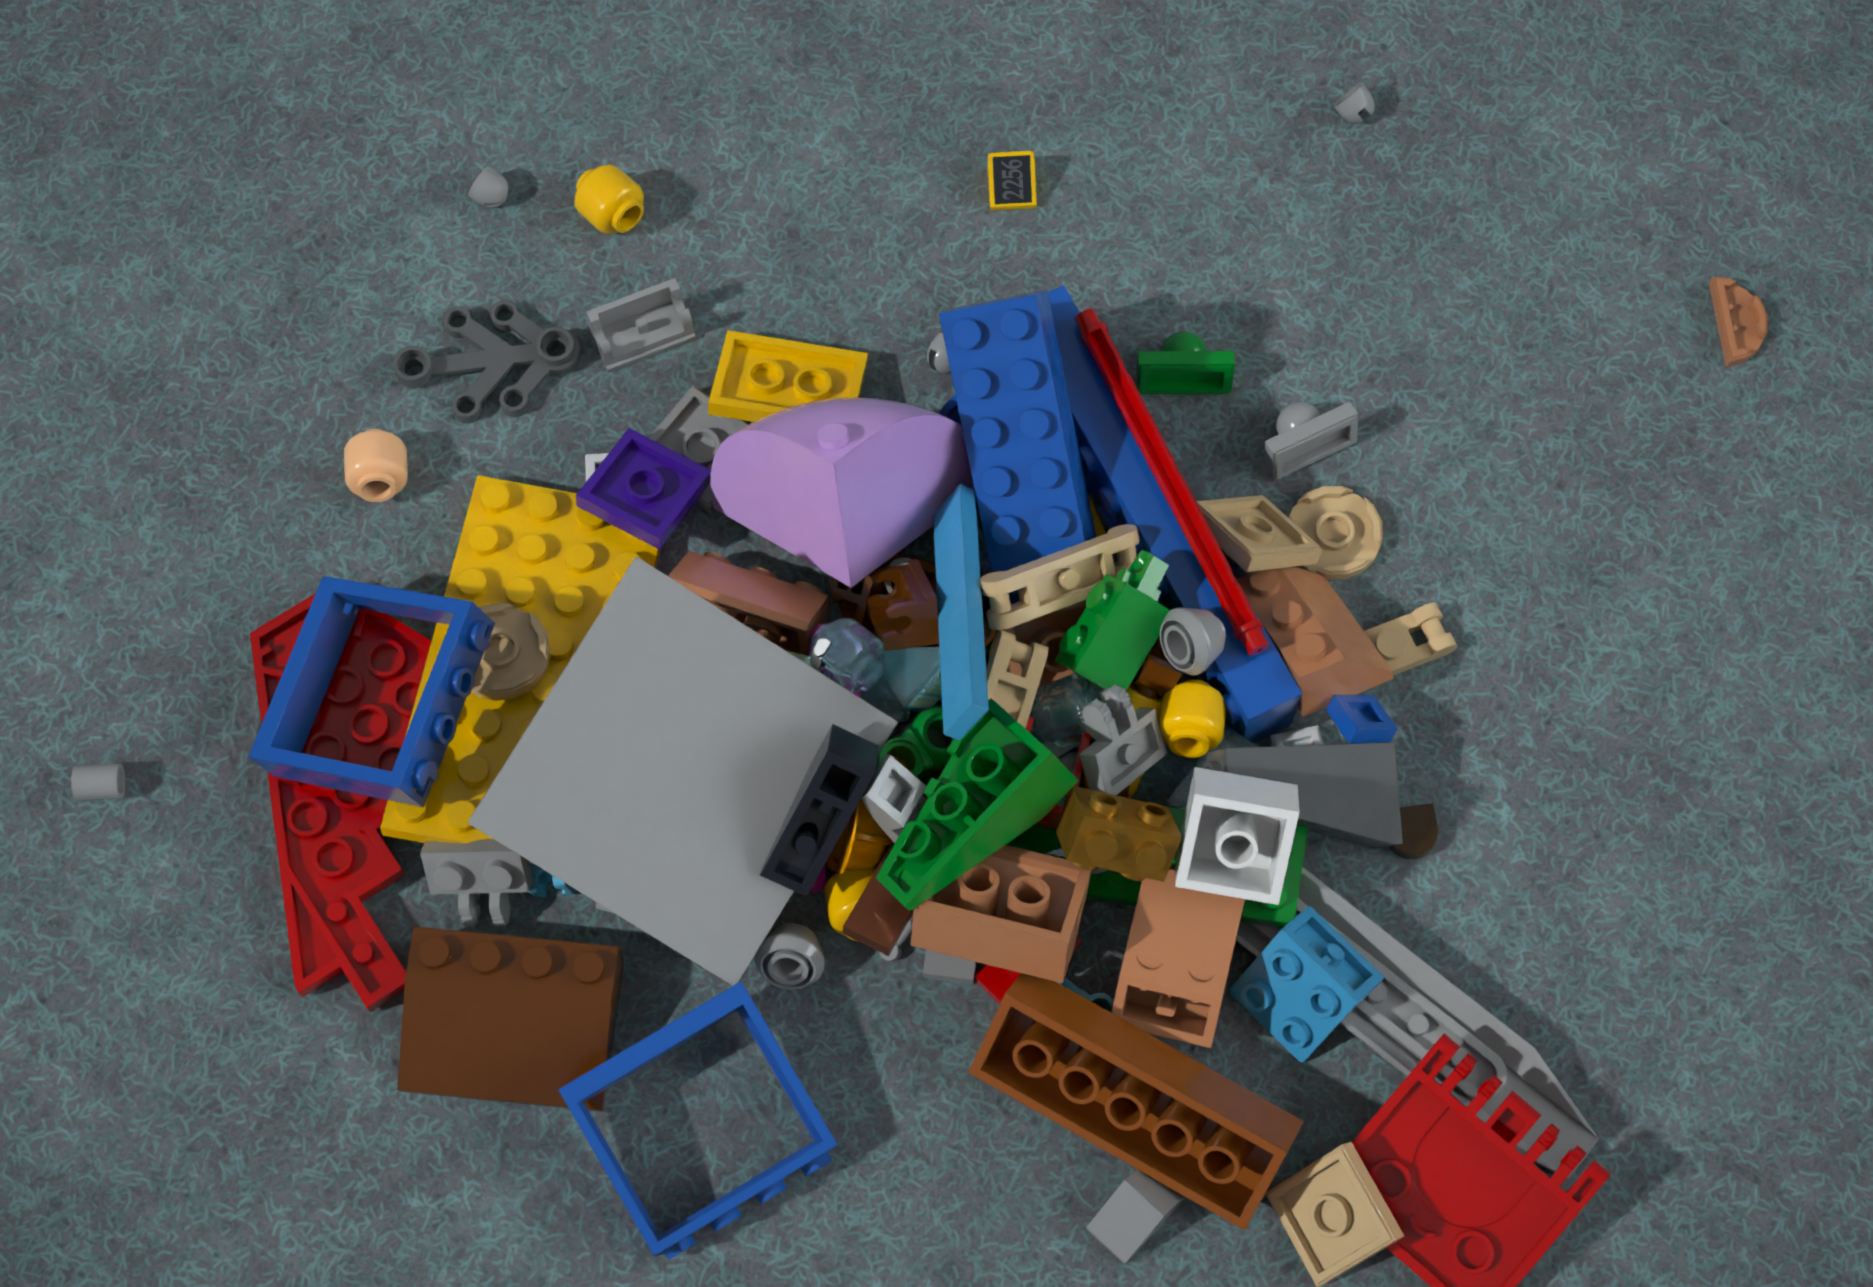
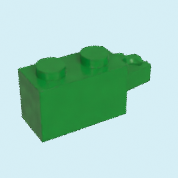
(1117, 625)

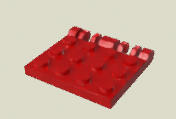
(1459, 1185)

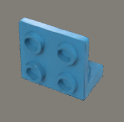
(1305, 983)

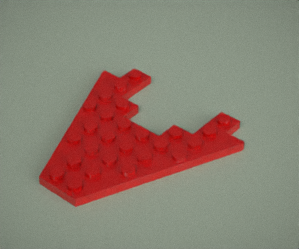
(330, 836)

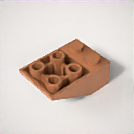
(1177, 961)

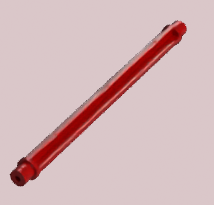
(1171, 482)

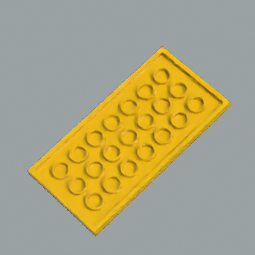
(547, 559)

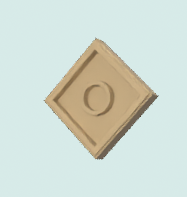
(1258, 534)
(1334, 1214)

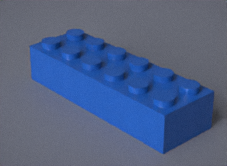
(1017, 428)

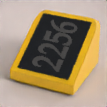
(1011, 180)

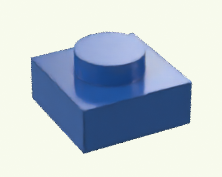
(1361, 719)

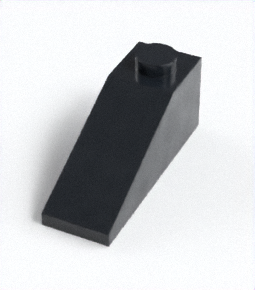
(821, 809)

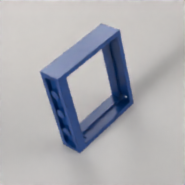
(311, 669)
(655, 1046)

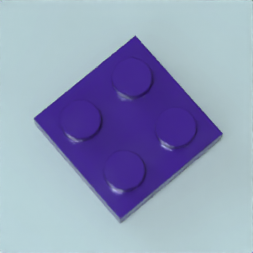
(643, 488)

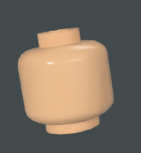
(375, 465)

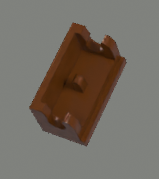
(909, 612)

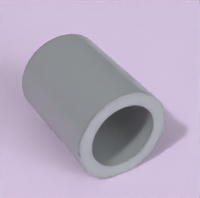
(98, 781)

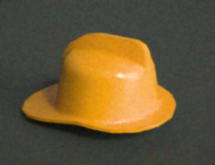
(859, 844)

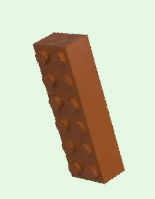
(1135, 1097)

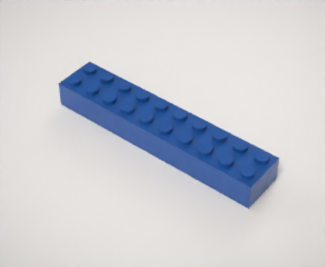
(1256, 688)

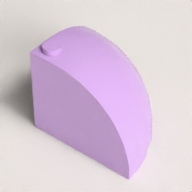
(841, 479)

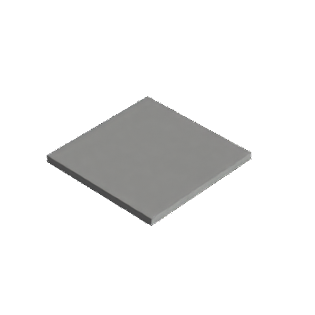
(671, 768)

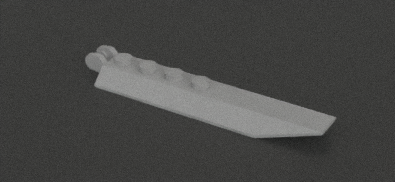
(1419, 1006)

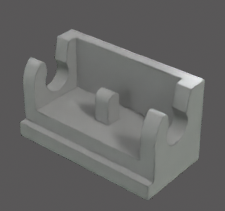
(641, 325)

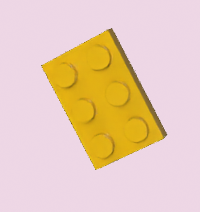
(772, 374)

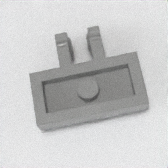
(1125, 741)
(475, 869)

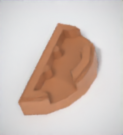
(1739, 319)

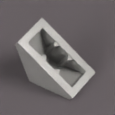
(1133, 1214)

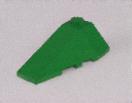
(984, 798)

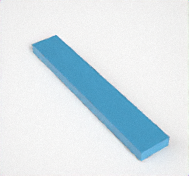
(960, 613)

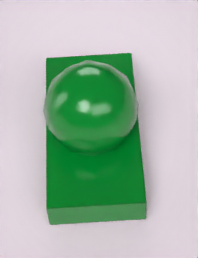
(1184, 368)

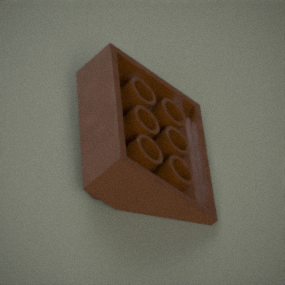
(506, 1016)

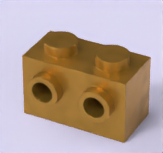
(1118, 834)

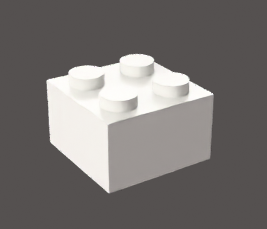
(1237, 835)

